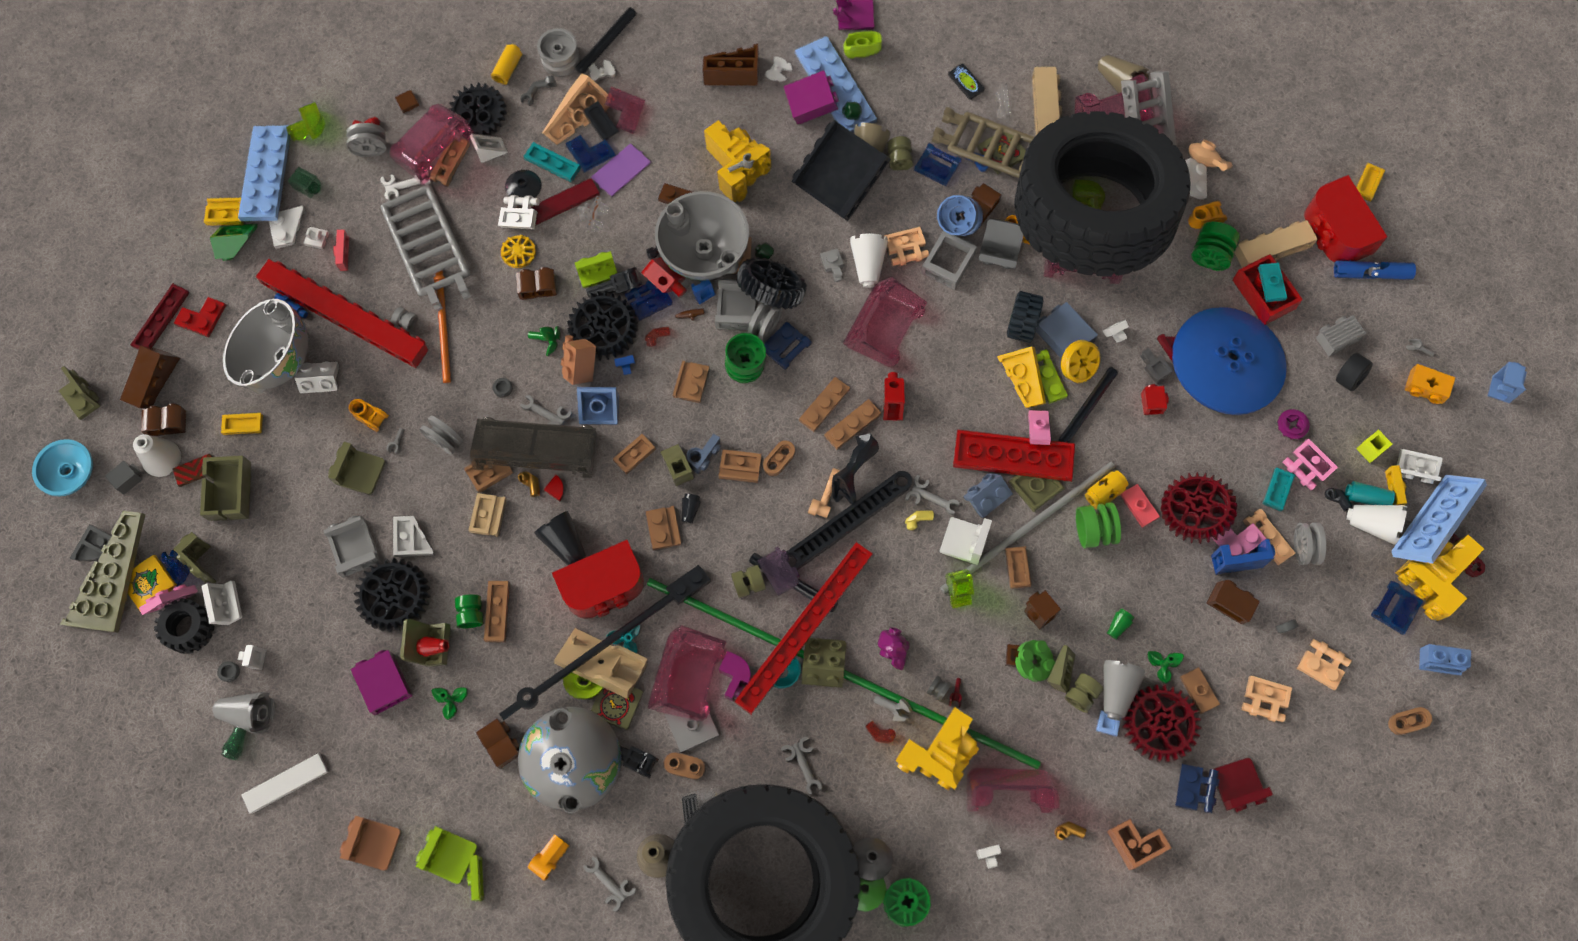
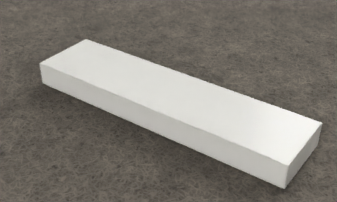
(284, 783)

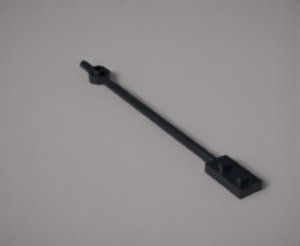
(678, 591)

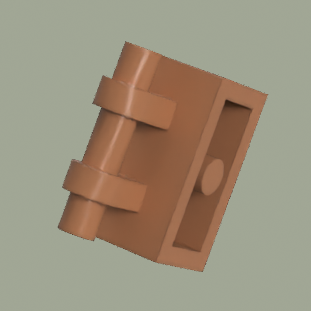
(578, 360)

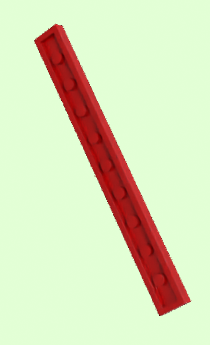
(803, 629)

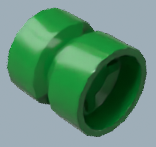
(469, 613)

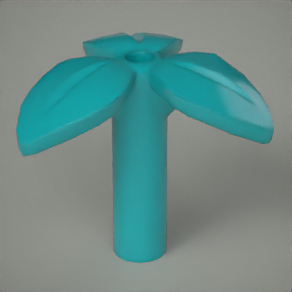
(627, 638)

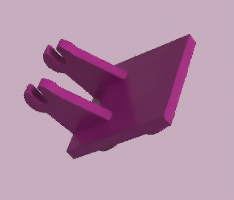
(854, 14)

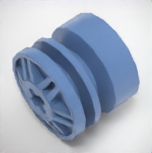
(950, 219)

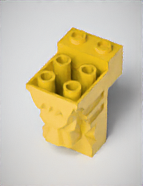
(729, 150)
(1434, 579)
(947, 753)

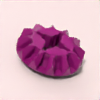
(1302, 424)

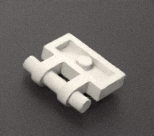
(516, 217)

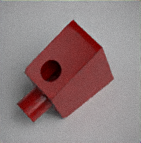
(664, 277)

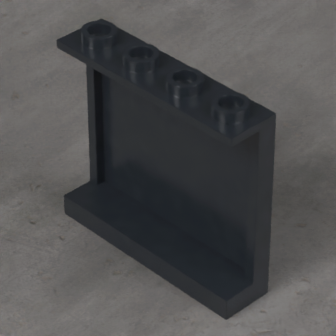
(840, 170)

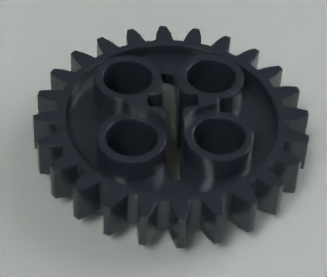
(493, 110)

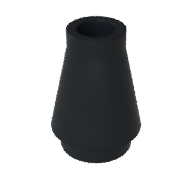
(690, 506)

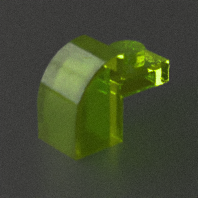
(312, 123)
(1089, 193)
(960, 588)

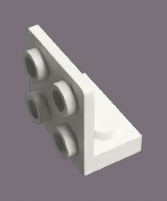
(965, 539)

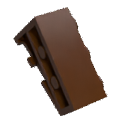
(733, 68)
(148, 376)

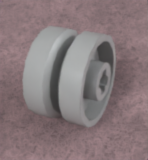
(558, 52)

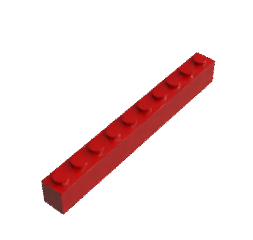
(342, 313)

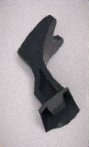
(844, 480)

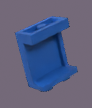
(1226, 563)

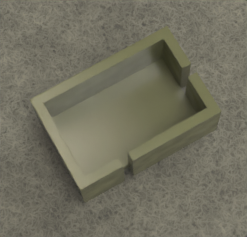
(230, 491)

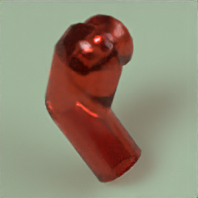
(879, 735)

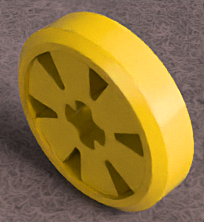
(1071, 364)

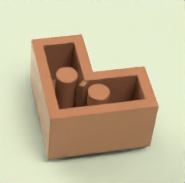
(1135, 849)

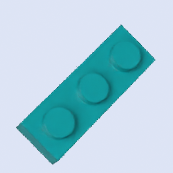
(552, 162)

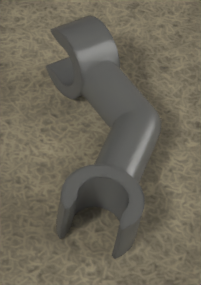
(548, 82)

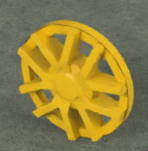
(518, 251)

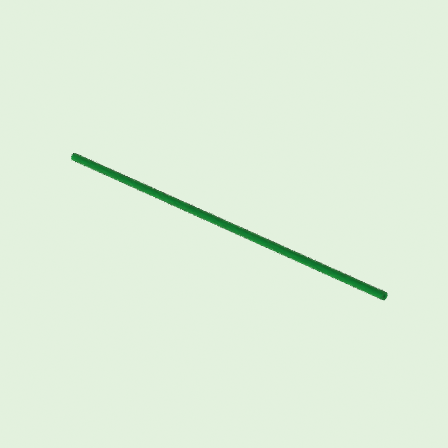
(852, 677)

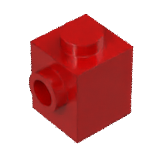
(1154, 399)

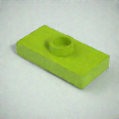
(475, 878)

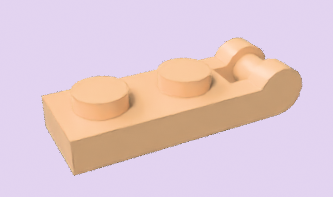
(1282, 548)

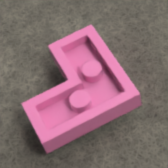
(1243, 542)
(164, 597)

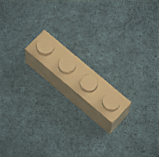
(1046, 97)
(1278, 243)

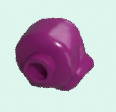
(893, 646)

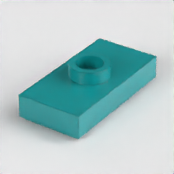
(1272, 282)
(1278, 489)

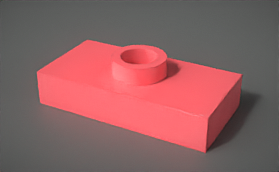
(341, 250)
(1139, 505)

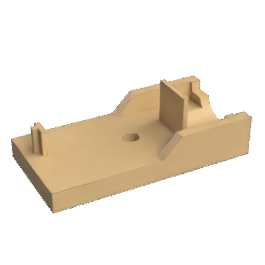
(617, 673)

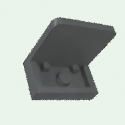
(1001, 243)

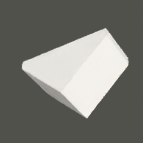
(488, 147)

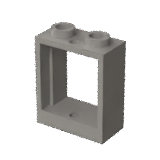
(941, 275)

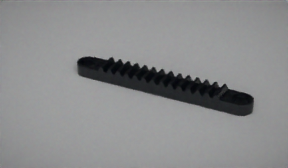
(849, 519)

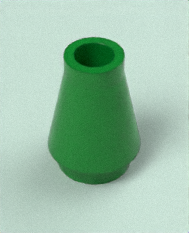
(1120, 623)

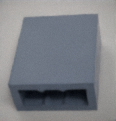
(1064, 328)

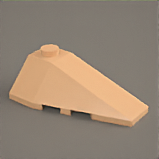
(570, 111)

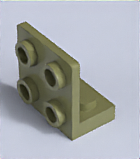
(78, 395)

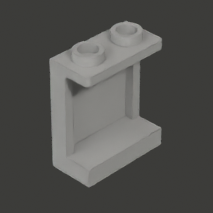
(733, 306)
(352, 546)

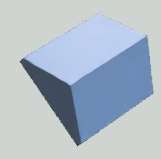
(598, 405)

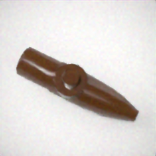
(690, 313)

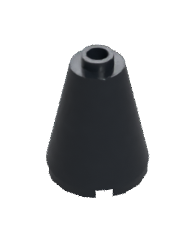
(562, 538)

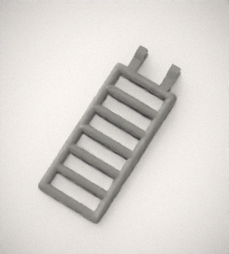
(403, 248)

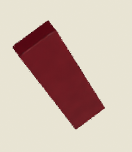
(565, 200)
(160, 317)

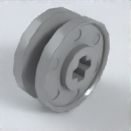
(366, 139)
(764, 321)
(441, 434)
(1310, 543)

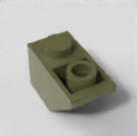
(677, 465)

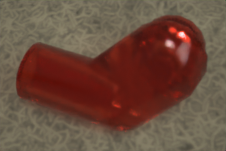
(651, 337)

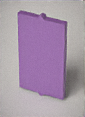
(621, 170)

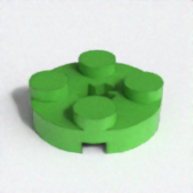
(1044, 657)

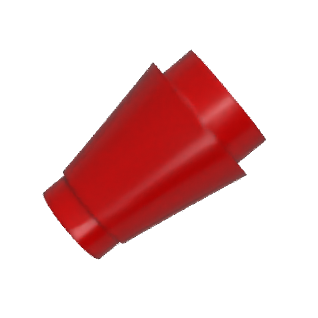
(430, 646)

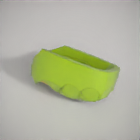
(862, 44)

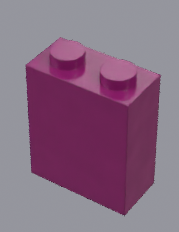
(811, 97)
(381, 682)

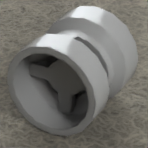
(403, 318)

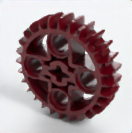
(1206, 505)
(1164, 714)

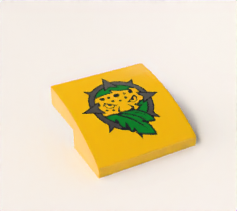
(149, 579)

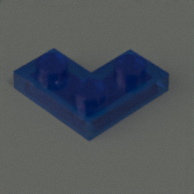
(589, 157)

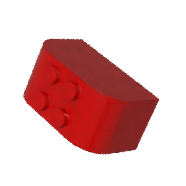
(1343, 222)
(600, 581)

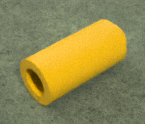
(506, 64)

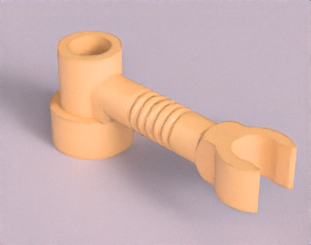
(820, 507)

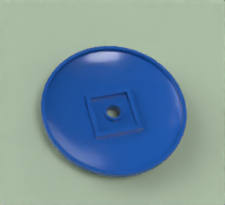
(1217, 380)

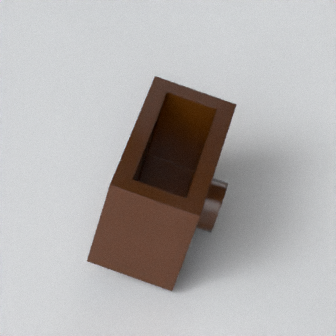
(1233, 602)
(1041, 609)

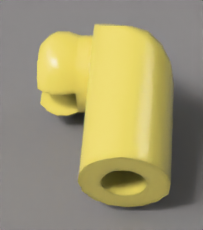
(918, 516)

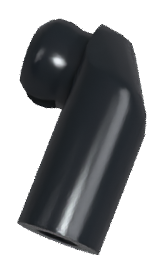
(1338, 496)

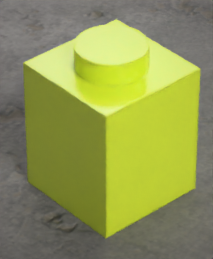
(1374, 446)

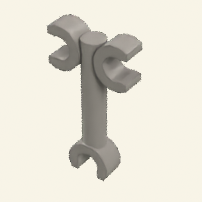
(555, 420)
(918, 491)
(798, 751)
(619, 893)

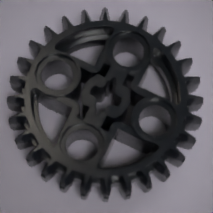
(771, 283)
(603, 317)
(396, 602)

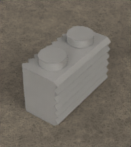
(1341, 335)

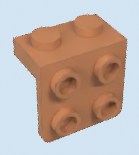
(370, 843)

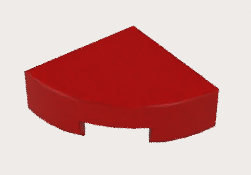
(555, 488)

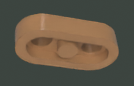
(779, 459)
(1409, 721)
(684, 766)

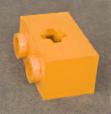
(1429, 384)

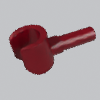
(956, 696)

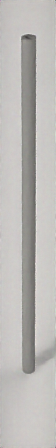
(1038, 519)

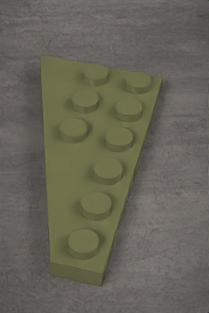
(108, 581)

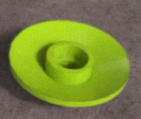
(575, 689)

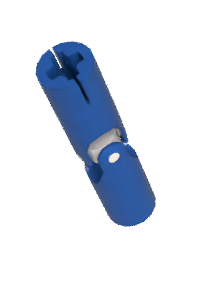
(1382, 270)

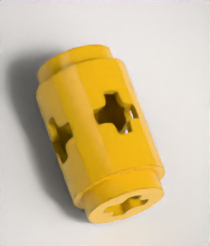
(1114, 483)

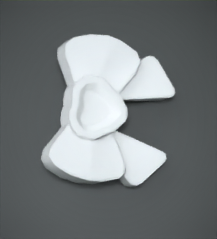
(607, 71)
(775, 71)

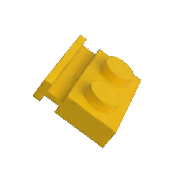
(222, 211)

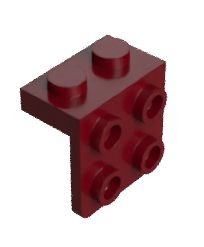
(1241, 785)

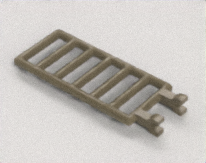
(962, 120)

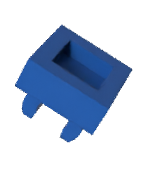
(703, 291)
(625, 363)

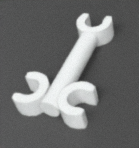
(392, 187)

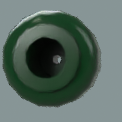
(851, 110)
(764, 250)

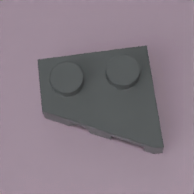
(91, 544)

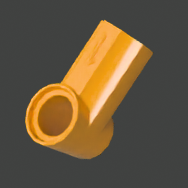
(547, 859)

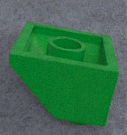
(230, 239)

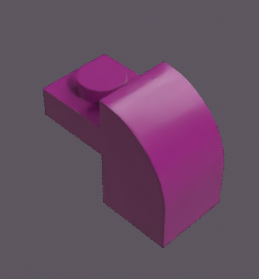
(738, 670)

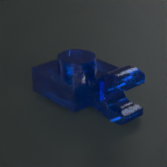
(176, 569)

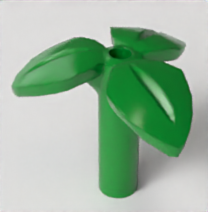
(547, 334)
(1171, 660)
(441, 695)

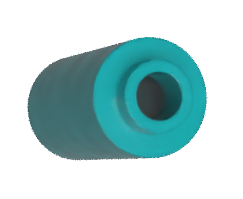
(1369, 494)

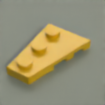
(1025, 374)

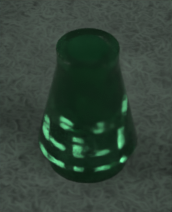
(234, 745)

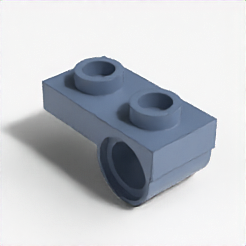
(710, 448)

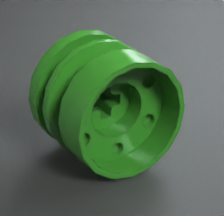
(1098, 525)

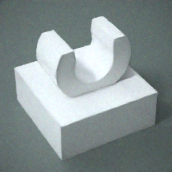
(316, 237)
(1117, 331)
(252, 657)
(989, 855)

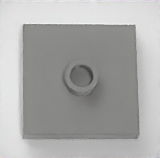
(691, 732)

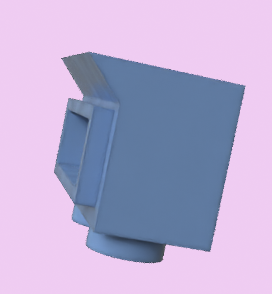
(1508, 382)
(1444, 659)

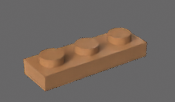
(824, 404)
(852, 424)
(496, 611)

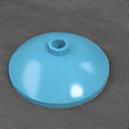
(54, 461)

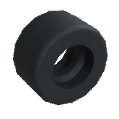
(1354, 371)

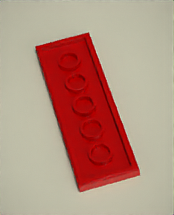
(1013, 455)

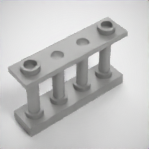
(1161, 101)

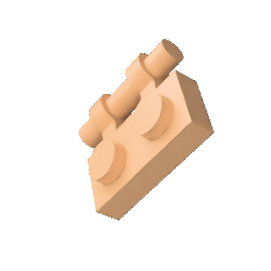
(905, 241)
(1320, 669)
(1267, 692)

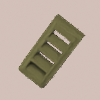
(1062, 670)

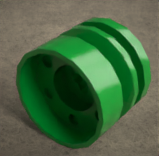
(1215, 246)
(742, 348)
(901, 914)

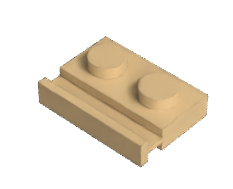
(487, 515)

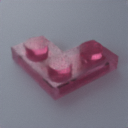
(628, 105)

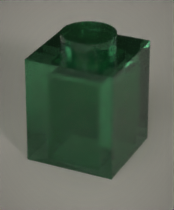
(305, 182)

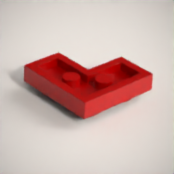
(201, 322)

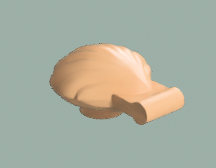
(1207, 155)

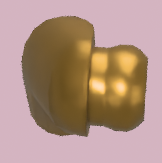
(530, 481)
(1069, 828)

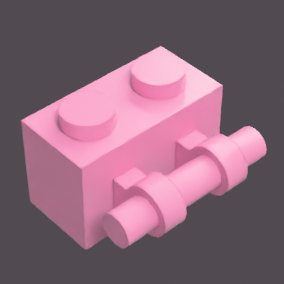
(1314, 460)

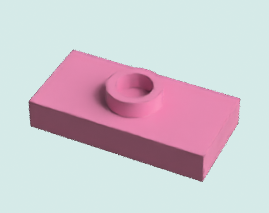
(1039, 427)

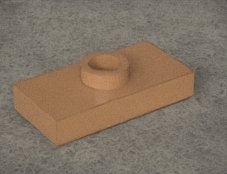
(1018, 567)
(1199, 690)

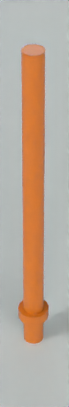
(443, 331)

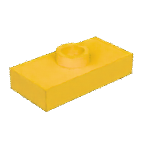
(1395, 483)

